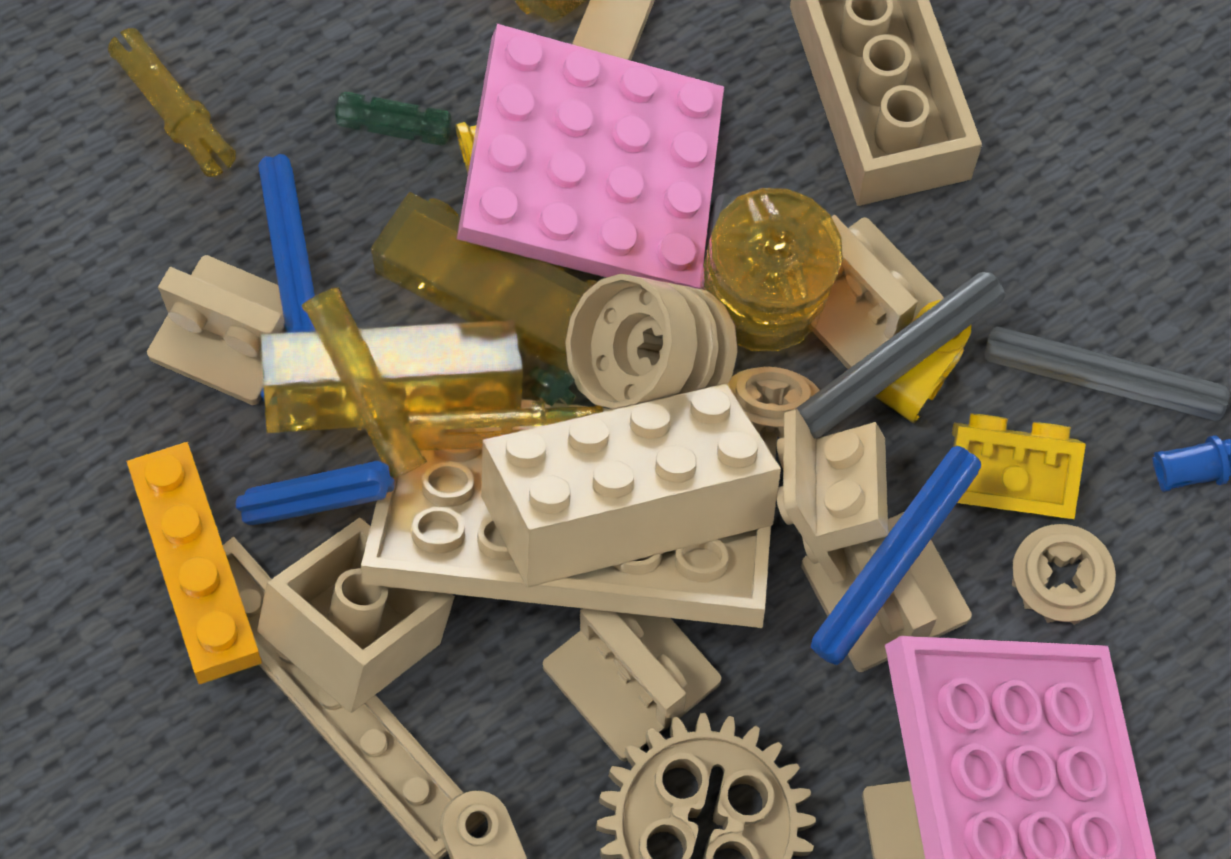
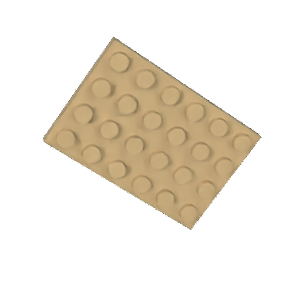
(443, 540)

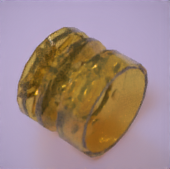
(772, 266)

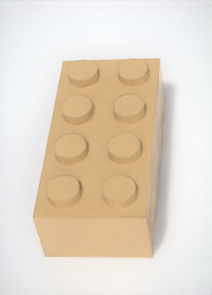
(888, 95)
(628, 483)

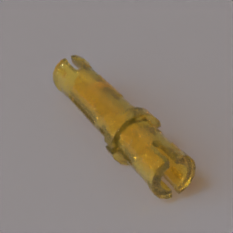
(184, 119)
(364, 383)
(430, 434)

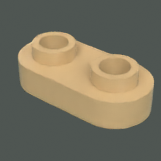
(499, 840)

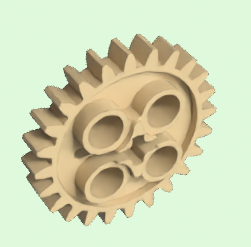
(647, 808)

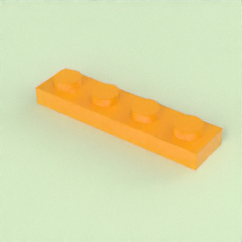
(194, 563)

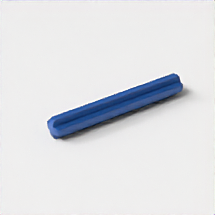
(287, 241)
(895, 555)

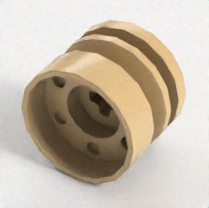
(648, 341)

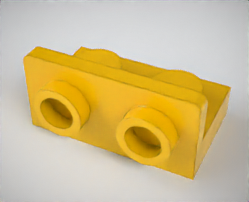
(1022, 469)

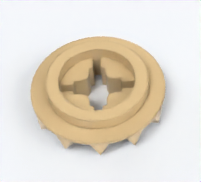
(768, 394)
(1062, 546)

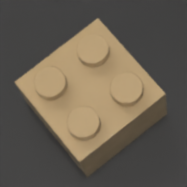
(349, 632)

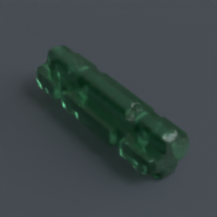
(393, 118)
(551, 385)

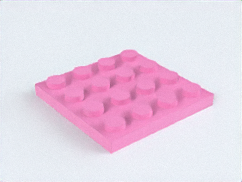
(591, 161)
(1017, 750)

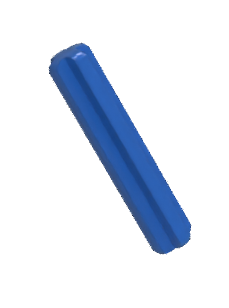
(315, 493)

